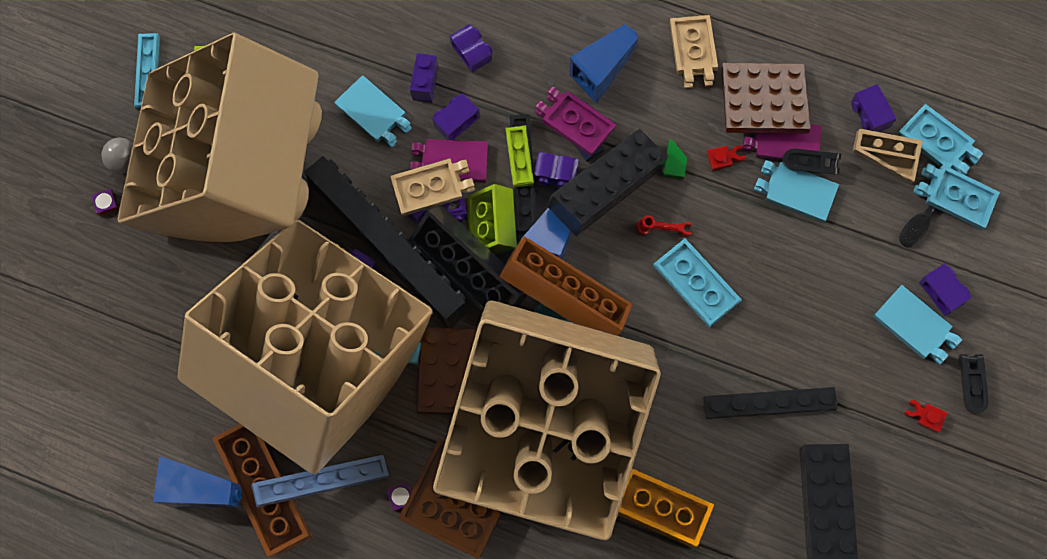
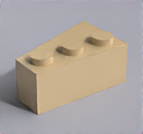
(889, 152)

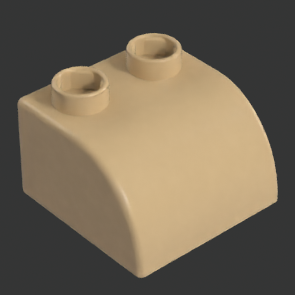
(222, 144)
(306, 365)
(526, 393)

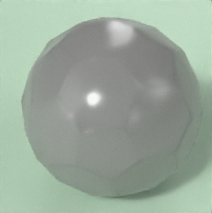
(117, 155)

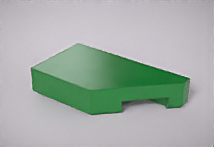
(676, 162)

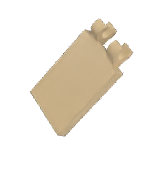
(694, 48)
(431, 186)

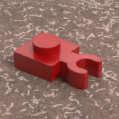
(722, 158)
(929, 416)

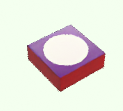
(104, 202)
(399, 496)

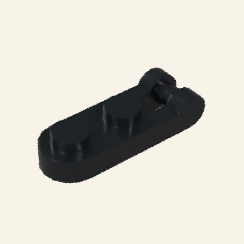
(811, 161)
(974, 383)

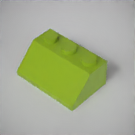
(493, 218)

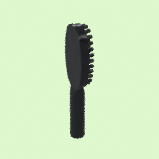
(916, 227)

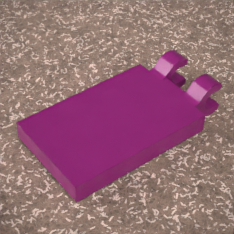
(575, 121)
(774, 145)
(438, 150)

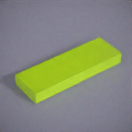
(519, 156)

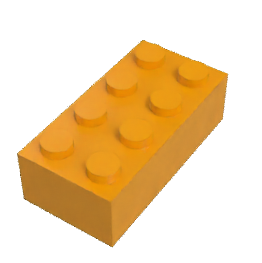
(665, 509)

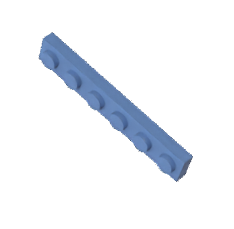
(327, 479)

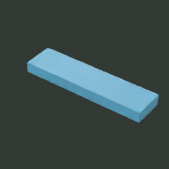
(146, 62)

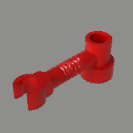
(643, 229)

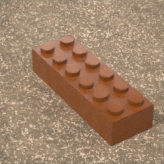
(565, 288)
(252, 461)

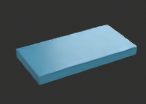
(697, 282)

